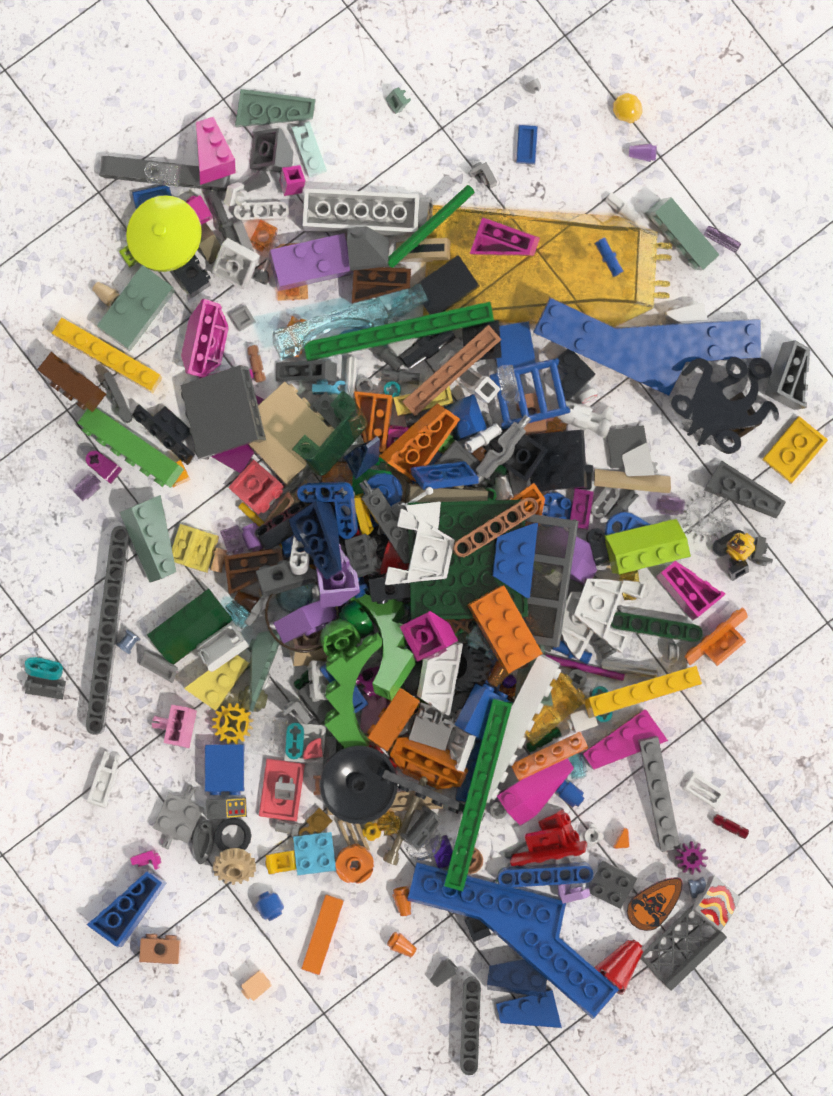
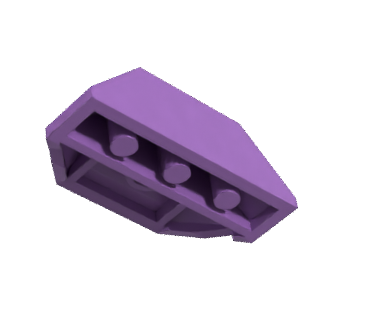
(583, 562)

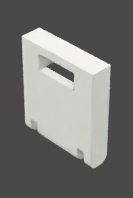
(221, 646)

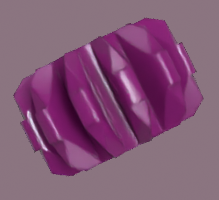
(696, 862)

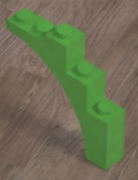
(396, 660)
(345, 670)

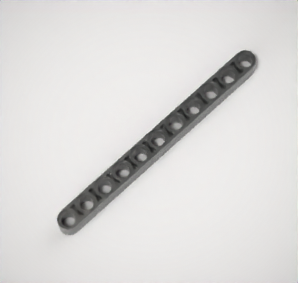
(111, 639)

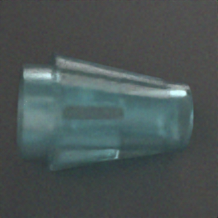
(237, 614)
(579, 766)

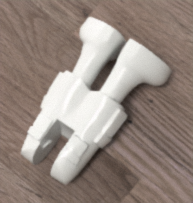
(583, 418)

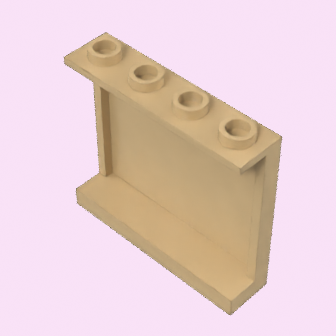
(285, 422)

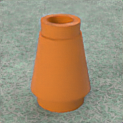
(400, 897)
(400, 944)

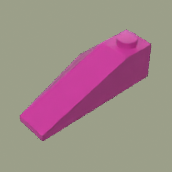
(529, 795)

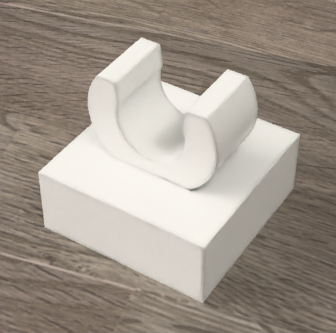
(234, 194)

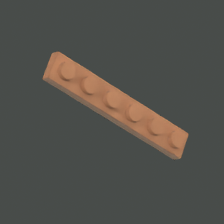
(451, 370)

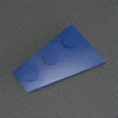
(530, 1011)

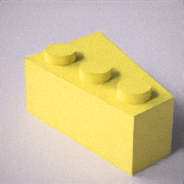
(215, 686)

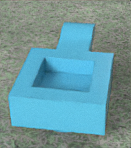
(322, 387)

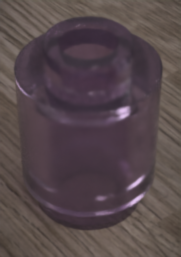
(87, 487)
(670, 505)

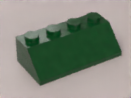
(189, 627)

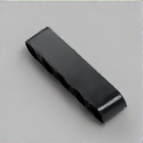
(279, 527)

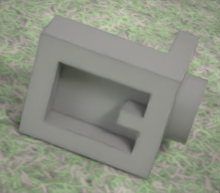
(487, 176)

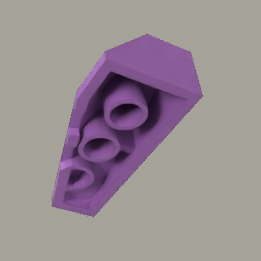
(340, 586)

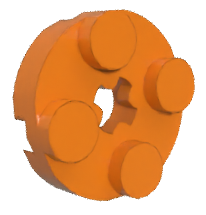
(354, 853)

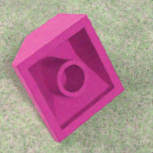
(428, 635)

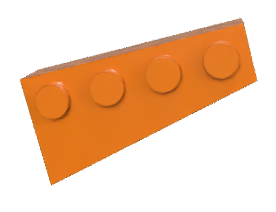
(421, 441)

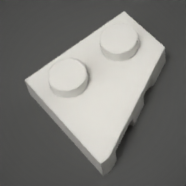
(460, 746)

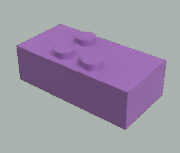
(310, 262)

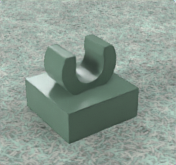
(397, 100)

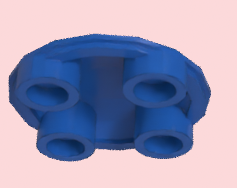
(557, 506)

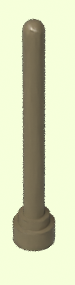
(393, 856)

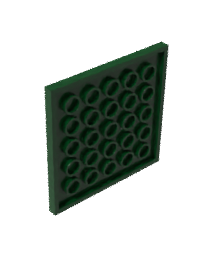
(468, 575)

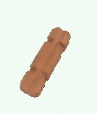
(256, 363)

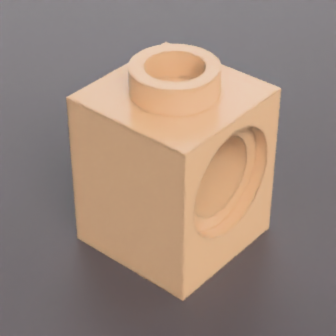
(256, 985)

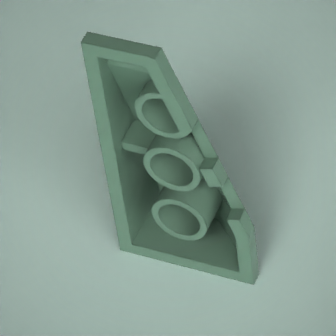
(261, 659)

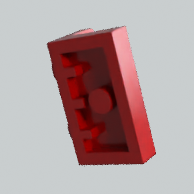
(558, 820)

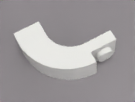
(474, 382)

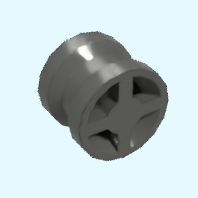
(578, 678)

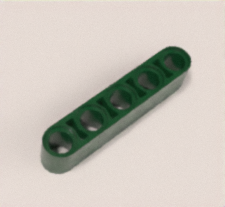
(664, 627)

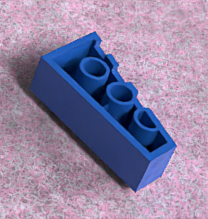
(127, 910)

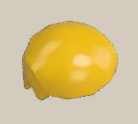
(627, 108)

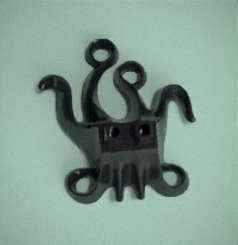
(712, 414)

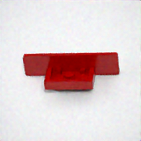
(547, 845)

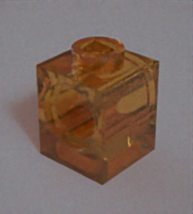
(263, 228)

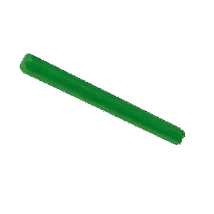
(435, 221)

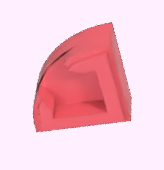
(313, 749)

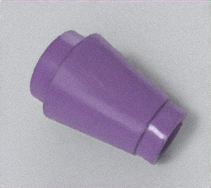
(643, 152)

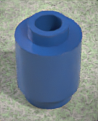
(570, 794)

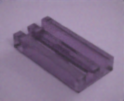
(722, 239)

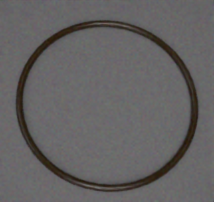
(281, 643)

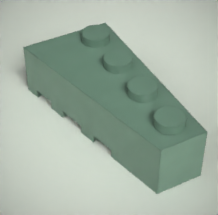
(682, 233)

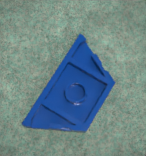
(515, 558)

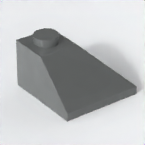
(270, 151)
(367, 248)

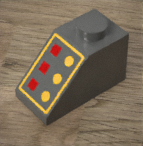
(226, 808)

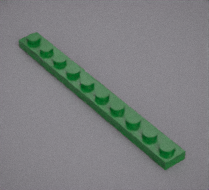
(399, 331)
(478, 794)

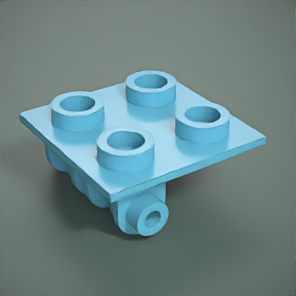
(314, 853)

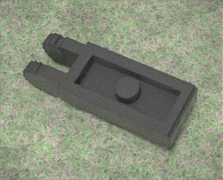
(117, 398)

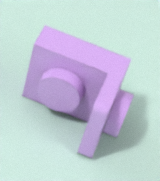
(574, 894)

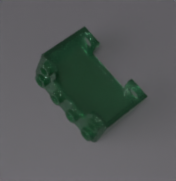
(323, 458)

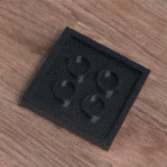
(563, 463)

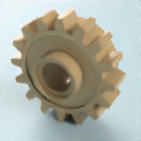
(234, 866)

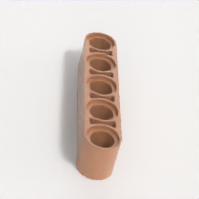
(504, 525)

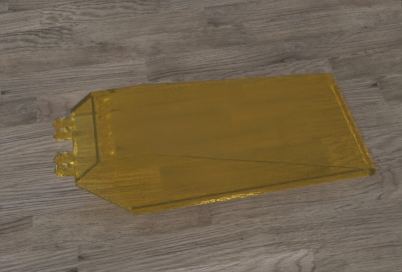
(562, 268)

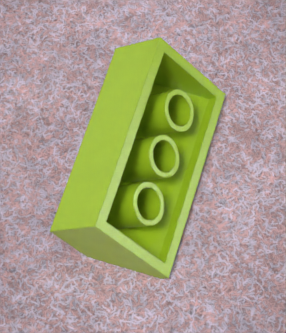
(646, 546)

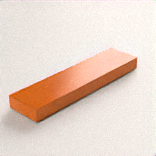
(322, 934)

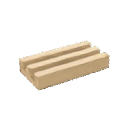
(340, 822)

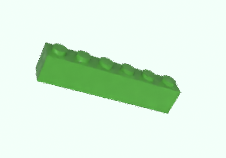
(130, 446)

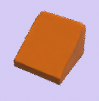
(622, 840)

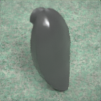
(202, 841)

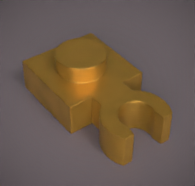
(317, 822)

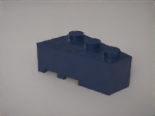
(516, 978)

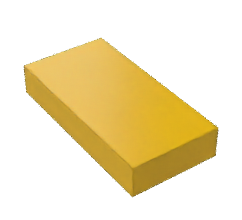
(363, 515)

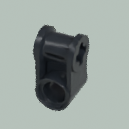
(598, 548)

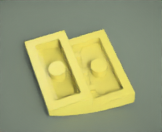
(194, 548)

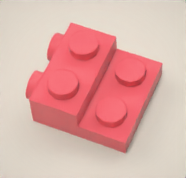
(256, 487)

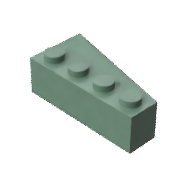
(150, 537)

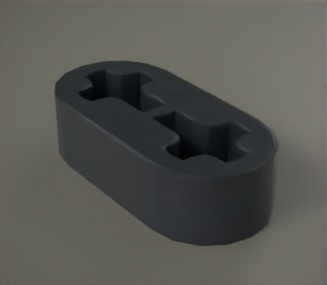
(725, 539)

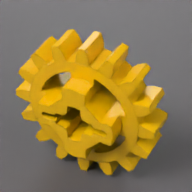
(225, 728)

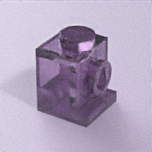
(231, 533)

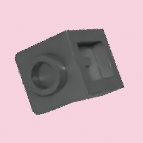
(760, 549)

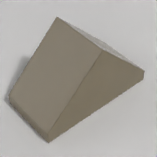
(209, 244)

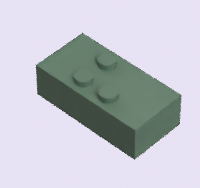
(136, 308)

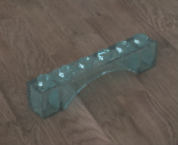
(292, 339)

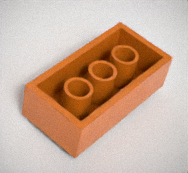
(504, 629)

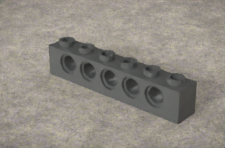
(289, 580)

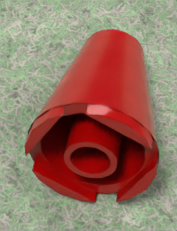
(621, 964)

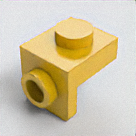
(281, 862)

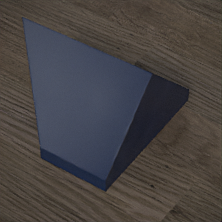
(363, 457)

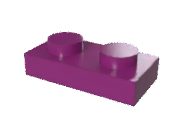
(582, 507)

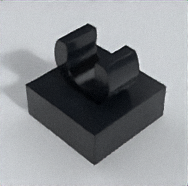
(737, 568)

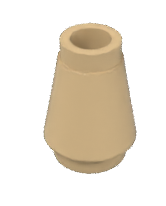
(105, 293)

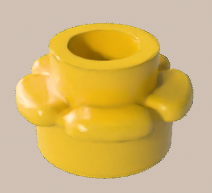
(366, 831)

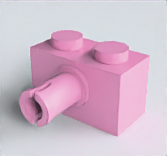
(178, 726)

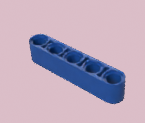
(554, 879)

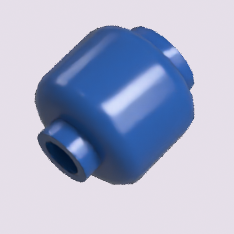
(269, 906)

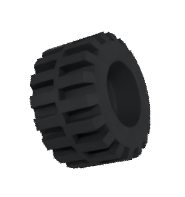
(477, 669)

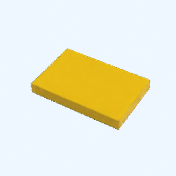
(795, 449)

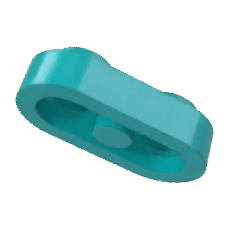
(43, 668)

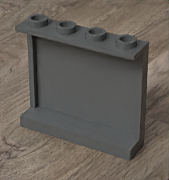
(222, 412)

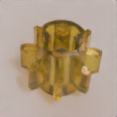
(389, 823)

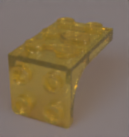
(565, 701)

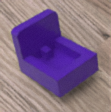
(444, 854)

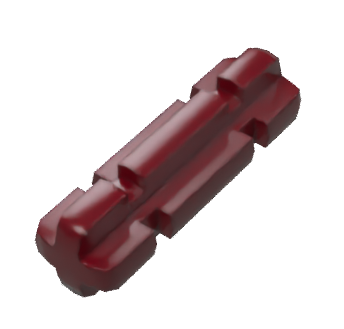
(730, 826)

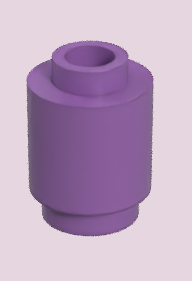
(250, 540)

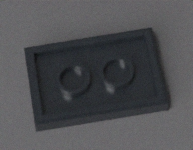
(448, 285)

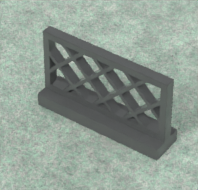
(691, 962)

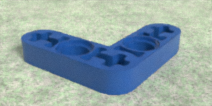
(339, 499)

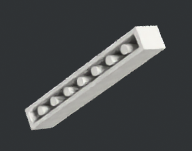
(522, 711)

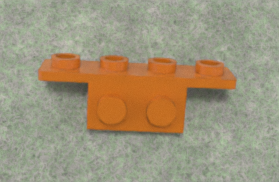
(721, 642)
(549, 756)

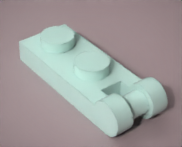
(309, 150)

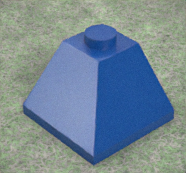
(470, 418)

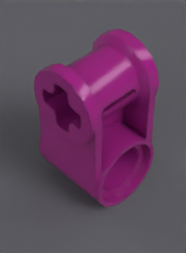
(105, 468)

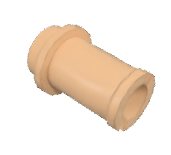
(218, 560)

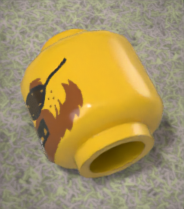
(740, 546)

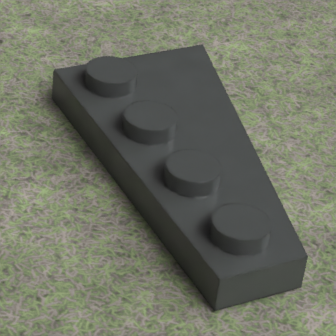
(738, 488)

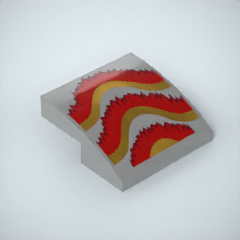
(716, 903)

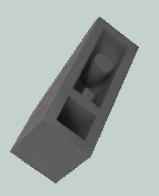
(306, 371)

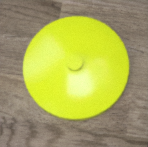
(163, 233)

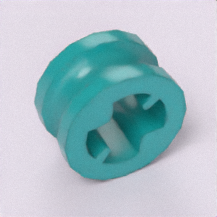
(388, 385)

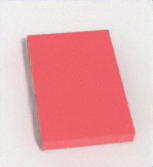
(281, 808)

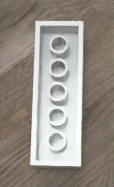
(338, 210)

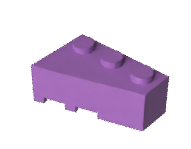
(304, 621)

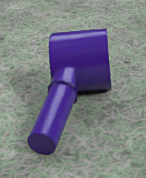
(509, 681)

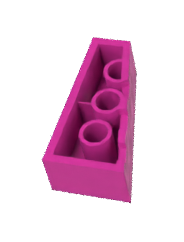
(623, 740)

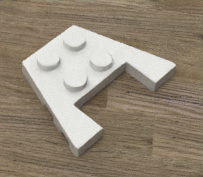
(429, 556)
(598, 606)

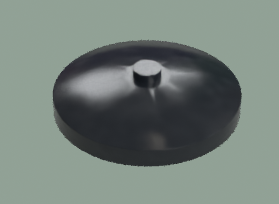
(352, 786)

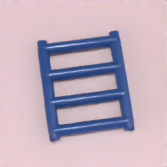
(544, 413)

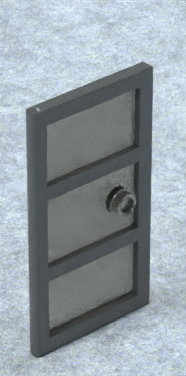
(550, 577)

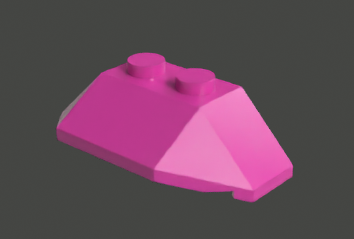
(204, 339)

